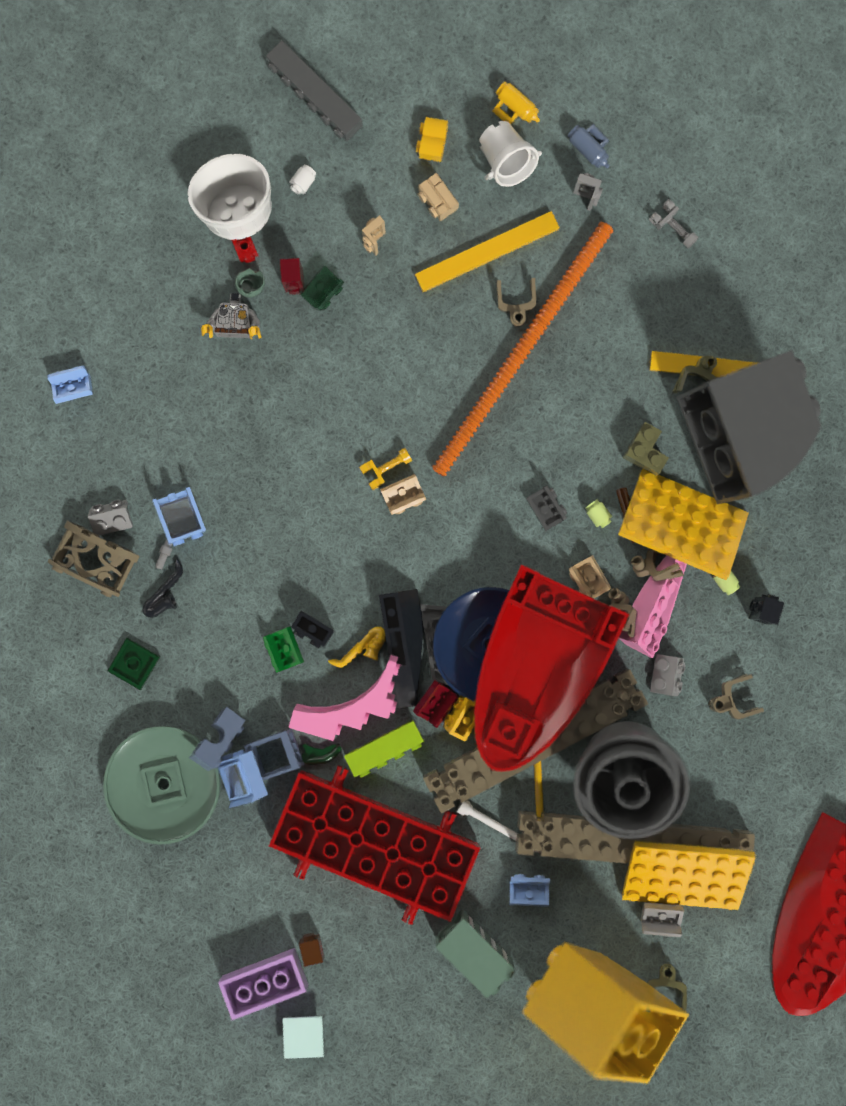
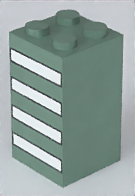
(475, 954)

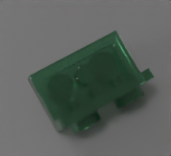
(322, 289)

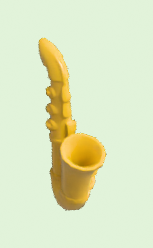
(371, 642)

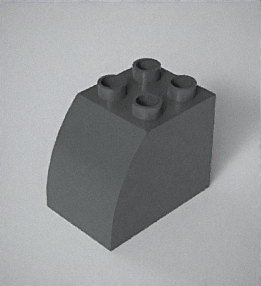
(752, 426)

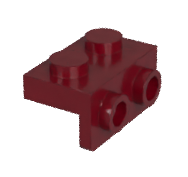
(436, 703)

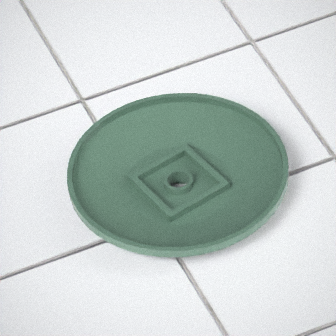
(138, 799)

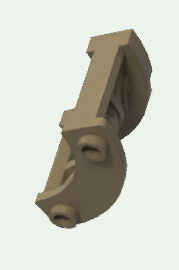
(76, 535)

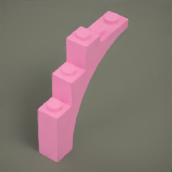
(328, 721)

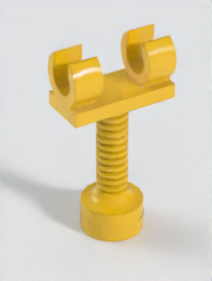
(402, 457)

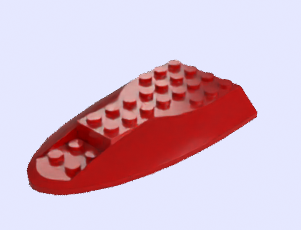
(539, 667)
(812, 925)

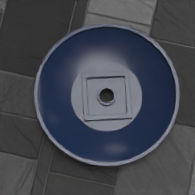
(462, 635)

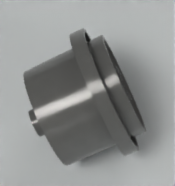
(630, 781)

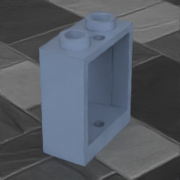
(291, 748)

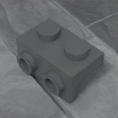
(547, 508)

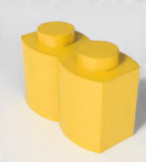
(433, 139)

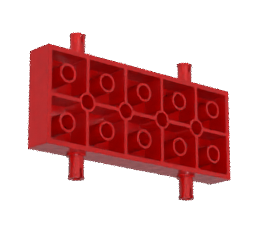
(375, 845)

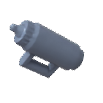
(589, 146)

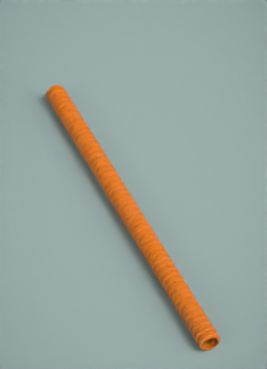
(523, 348)

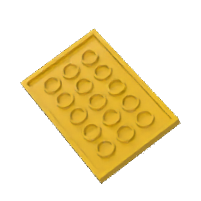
(684, 524)
(687, 875)

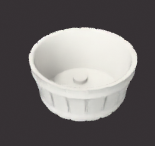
(231, 196)

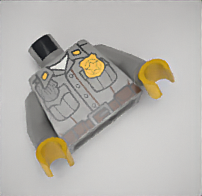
(233, 320)

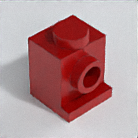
(245, 255)

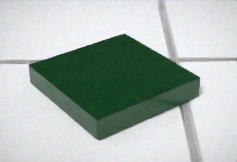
(133, 663)

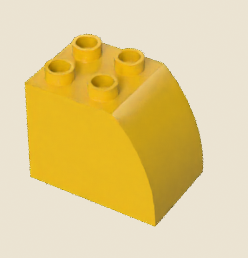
(601, 1014)

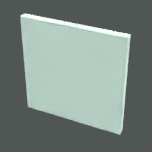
(303, 1037)

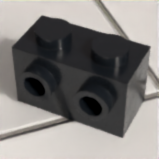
(766, 609)
(313, 629)

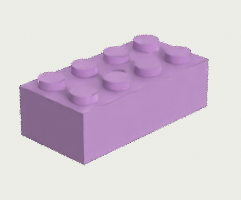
(246, 992)

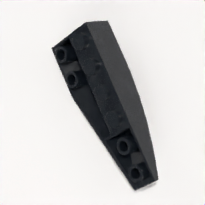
(404, 639)

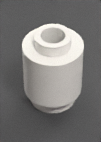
(302, 179)

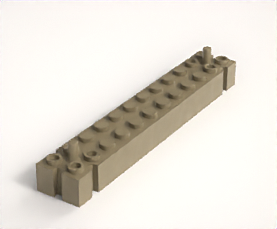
(470, 774)
(578, 839)

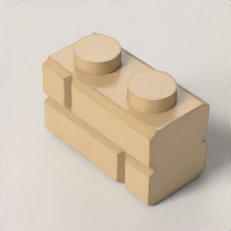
(438, 197)

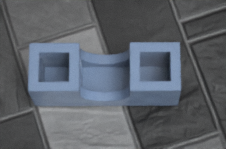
(228, 726)

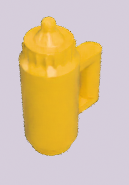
(516, 102)

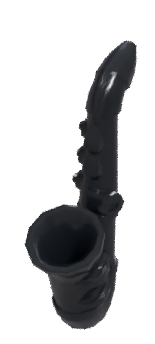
(158, 602)

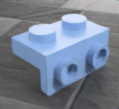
(70, 384)
(529, 891)

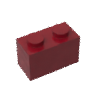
(292, 275)

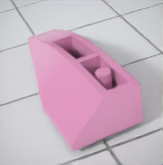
(654, 610)

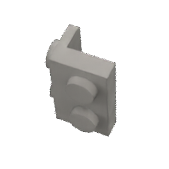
(588, 187)
(110, 517)
(667, 675)
(662, 919)

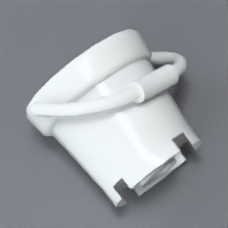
(508, 154)

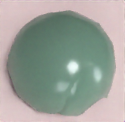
(249, 283)

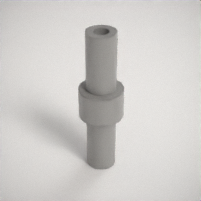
(164, 551)

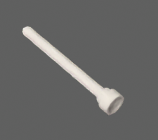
(466, 808)

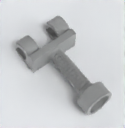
(657, 221)

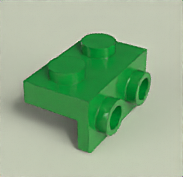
(283, 649)

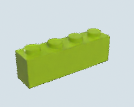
(384, 748)

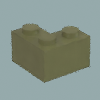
(642, 452)

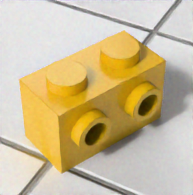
(461, 719)

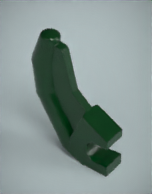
(320, 756)

